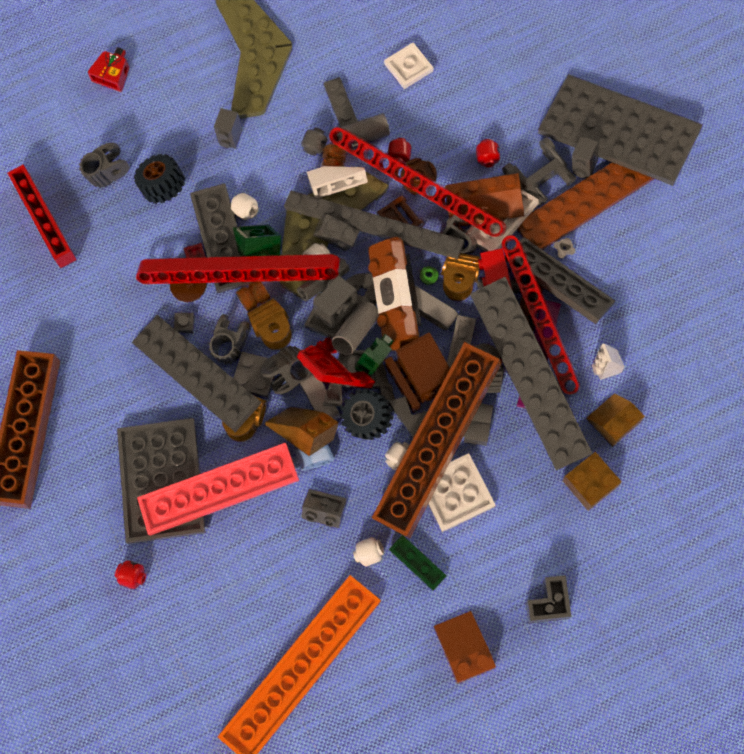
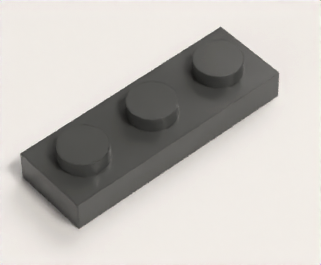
(340, 102)

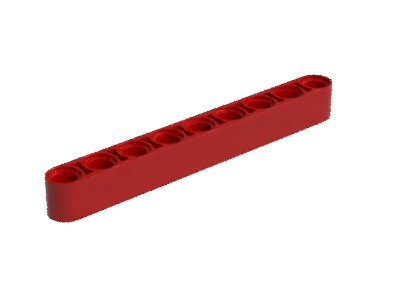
(534, 307)

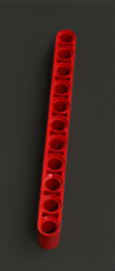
(408, 180)
(238, 269)

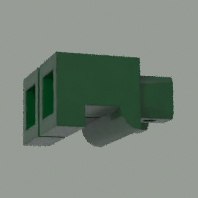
(375, 355)

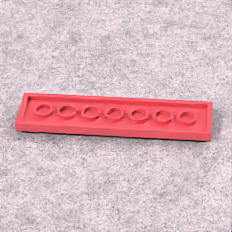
(217, 489)

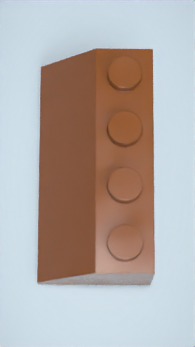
(495, 195)

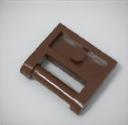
(390, 211)

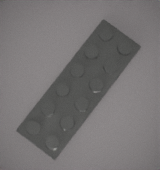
(216, 227)
(565, 283)

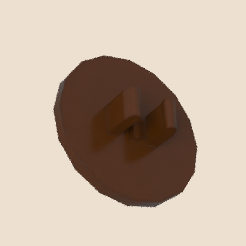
(188, 291)

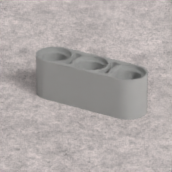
(435, 310)
(316, 394)

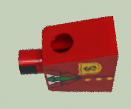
(110, 70)

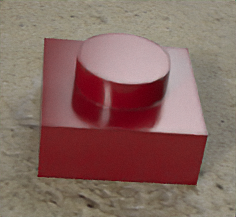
(194, 251)

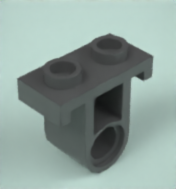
(452, 229)

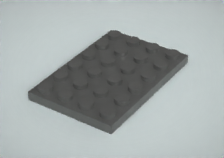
(153, 459)

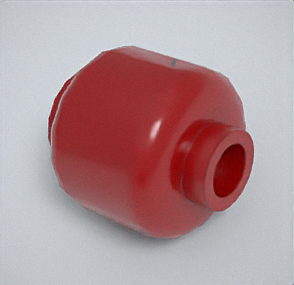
(400, 149)
(488, 153)
(130, 574)

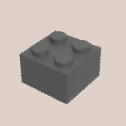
(335, 302)

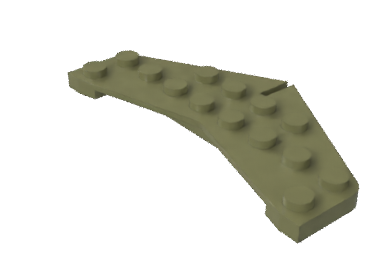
(262, 55)
(300, 228)

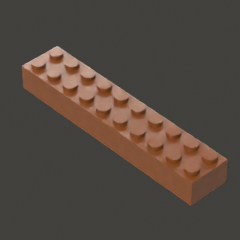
(437, 440)

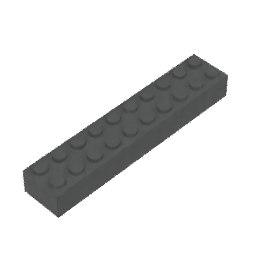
(530, 374)

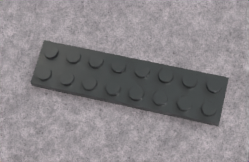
(196, 373)

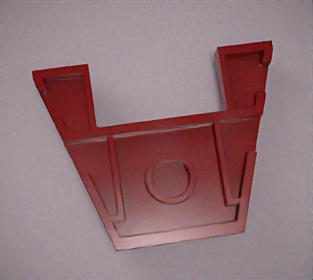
(327, 368)

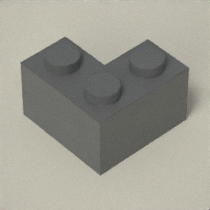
(554, 605)

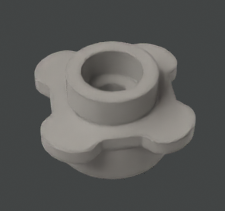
(564, 243)

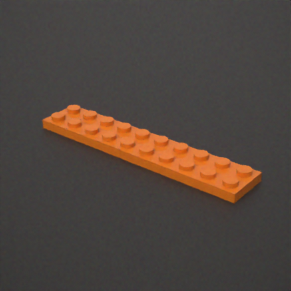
(299, 668)

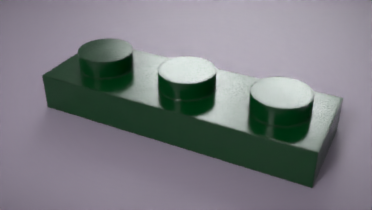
(417, 563)

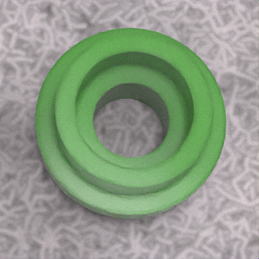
(428, 280)

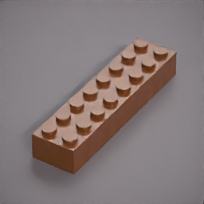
(25, 425)

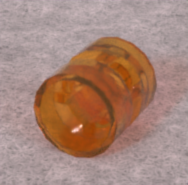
(333, 156)
(253, 295)

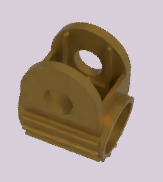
(461, 270)
(270, 318)
(250, 426)

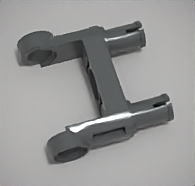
(556, 166)

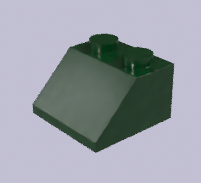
(257, 240)

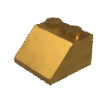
(615, 418)

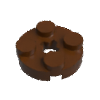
(424, 167)

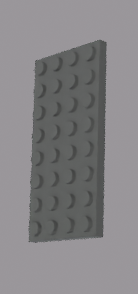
(624, 127)

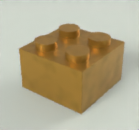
(591, 481)

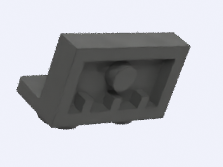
(323, 508)

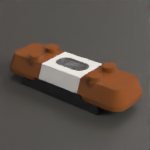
(395, 291)

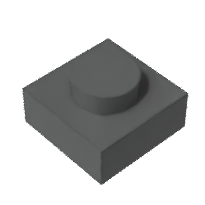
(184, 322)

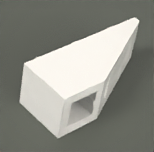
(607, 362)

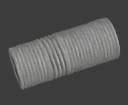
(368, 129)
(355, 328)

